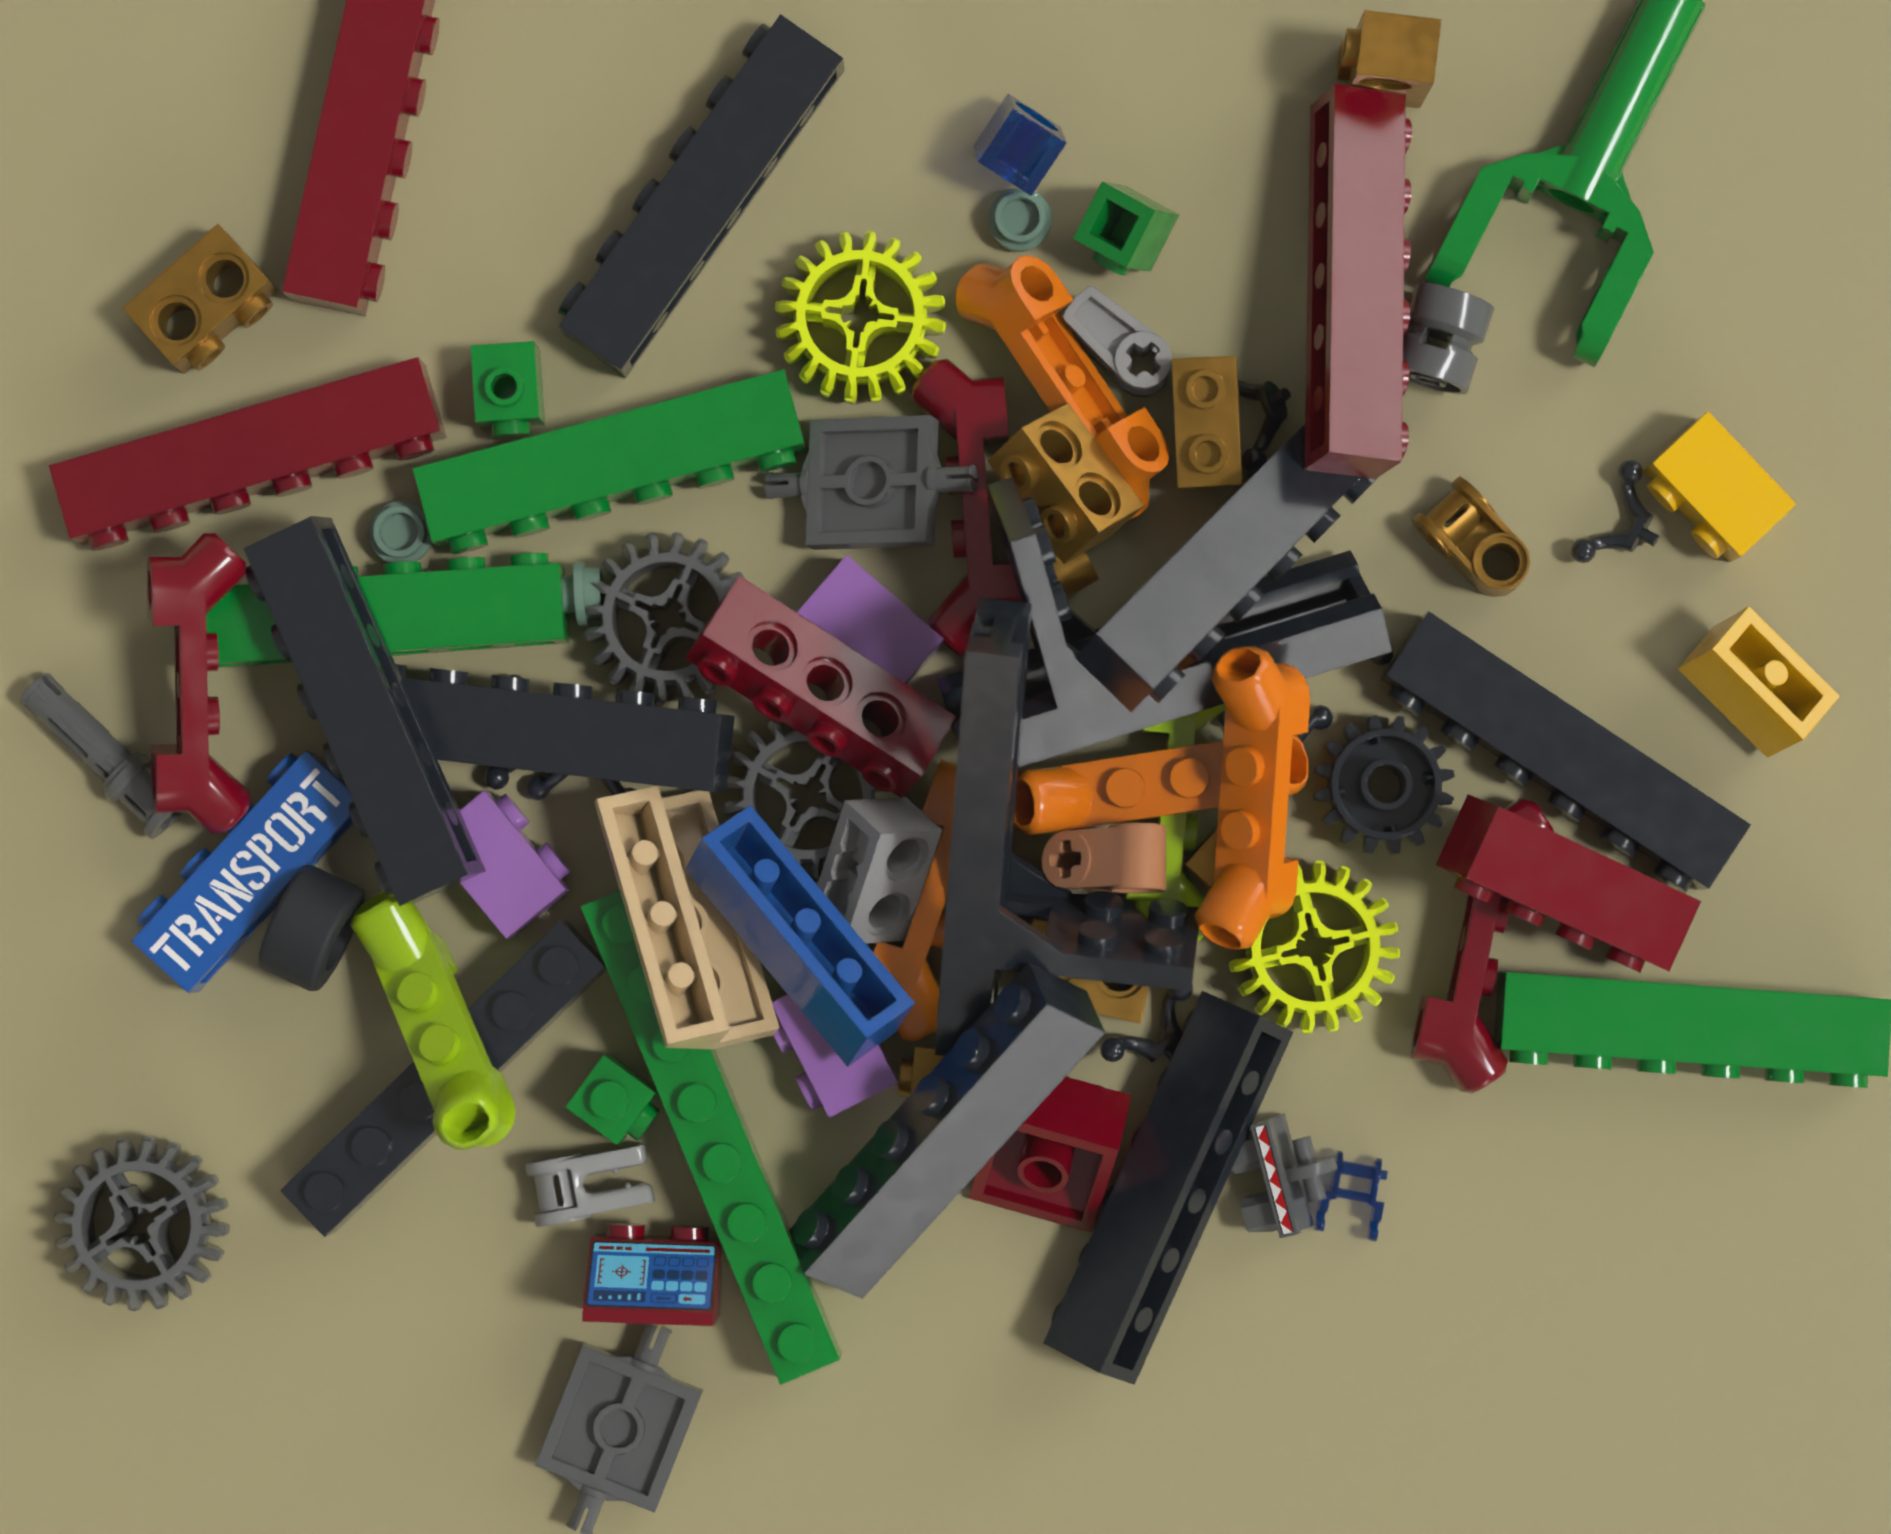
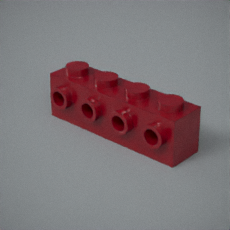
(1567, 883)

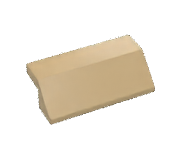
(695, 964)

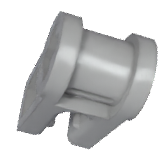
(1112, 336)
(577, 1200)

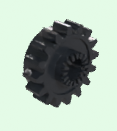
(1418, 778)

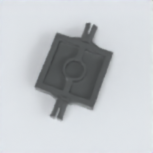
(871, 482)
(619, 1427)

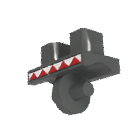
(1289, 1175)

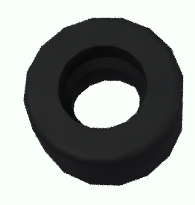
(310, 928)

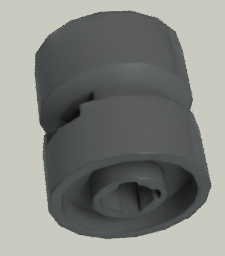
(1451, 318)

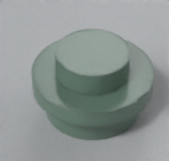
(1019, 220)
(400, 532)
(579, 591)

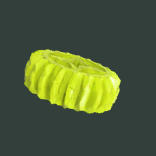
(832, 311)
(1326, 1001)

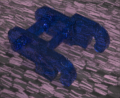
(1373, 1173)

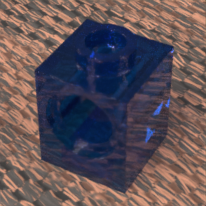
(1019, 144)

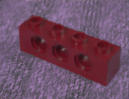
(853, 684)

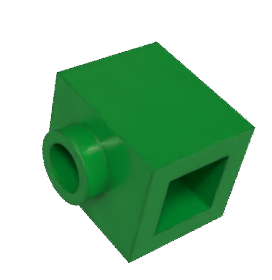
(1125, 228)
(507, 388)
(615, 1100)

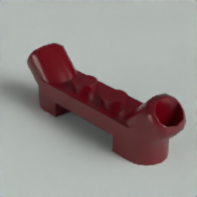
(974, 416)
(181, 596)
(1451, 1029)

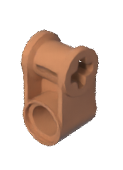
(1108, 859)

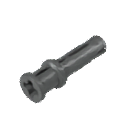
(123, 773)

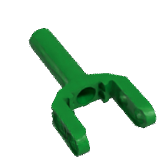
(1590, 166)

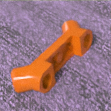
(1025, 311)
(1129, 788)
(1251, 875)
(927, 926)

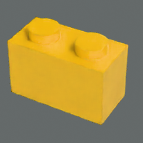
(1717, 489)
(1758, 682)

